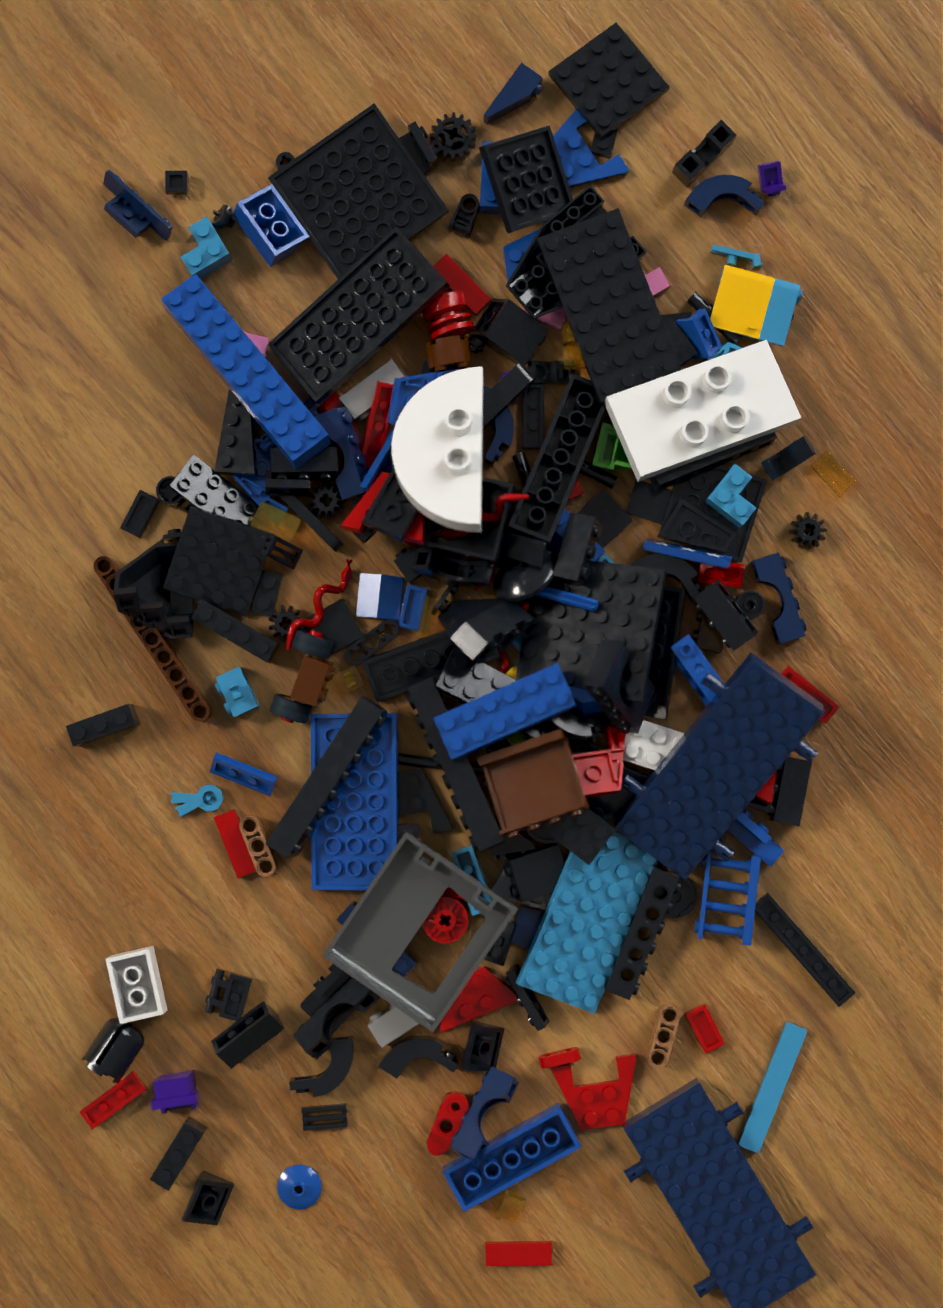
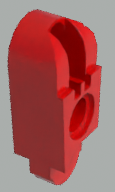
(439, 1138)

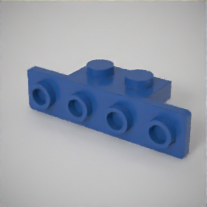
(755, 838)

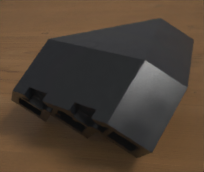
(141, 593)
(486, 624)

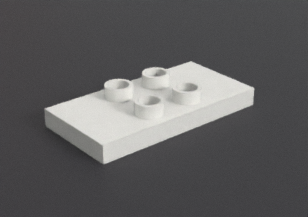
(702, 410)

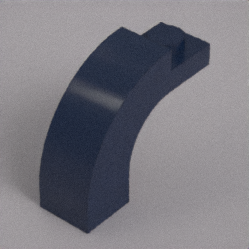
(720, 188)
(504, 434)

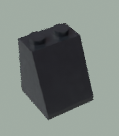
(510, 331)

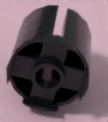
(114, 1049)

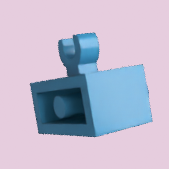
(237, 692)

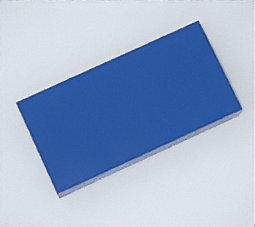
(412, 607)

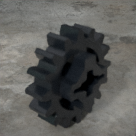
(447, 132)

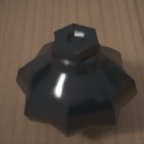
(223, 217)

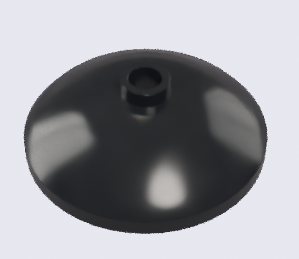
(522, 580)

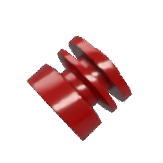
(447, 316)
(458, 921)

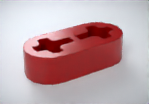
(559, 1057)

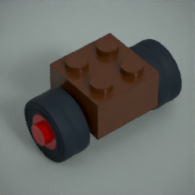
(311, 680)

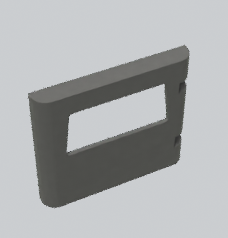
(394, 912)

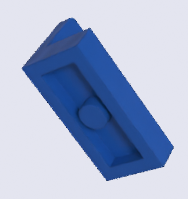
(700, 333)

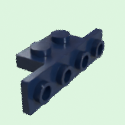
(131, 210)

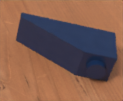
(517, 92)

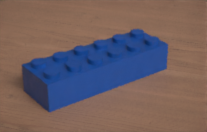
(505, 712)
(512, 1157)

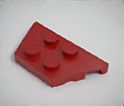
(479, 996)

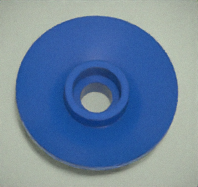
(304, 1177)

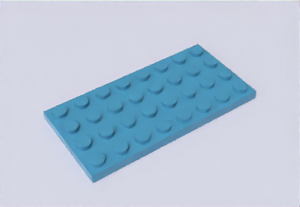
(587, 924)

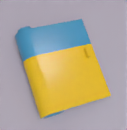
(754, 305)

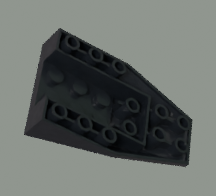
(531, 279)

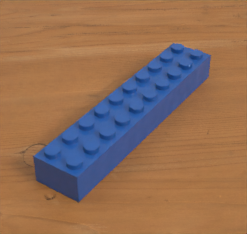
(246, 371)

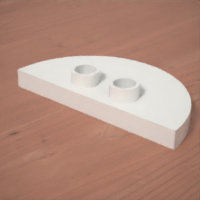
(441, 449)

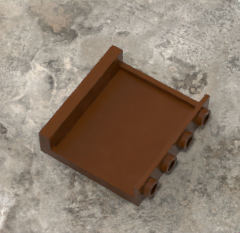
(534, 783)

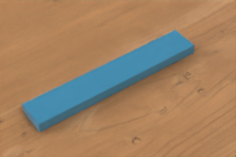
(772, 1087)

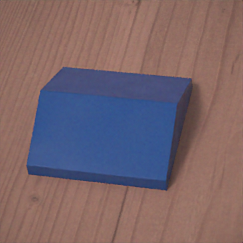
(379, 596)
(586, 705)

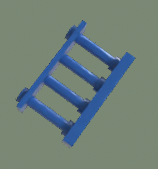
(694, 667)
(746, 910)

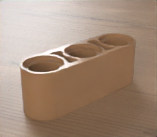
(256, 856)
(665, 1046)

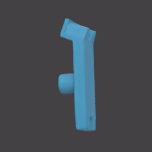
(733, 255)

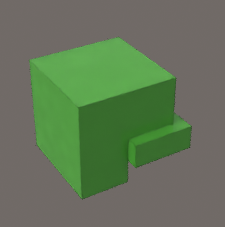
(610, 452)

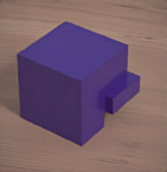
(175, 1091)

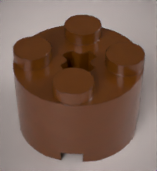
(448, 353)

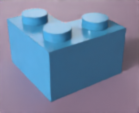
(209, 254)
(726, 497)

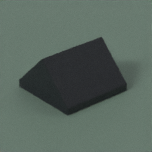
(482, 1047)
(208, 1200)

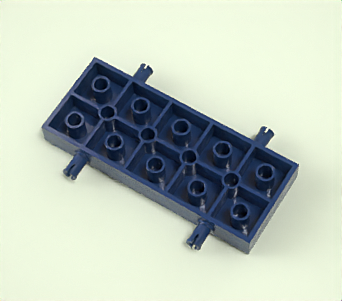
(718, 766)
(718, 1198)

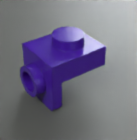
(771, 178)

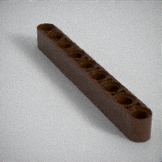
(156, 650)

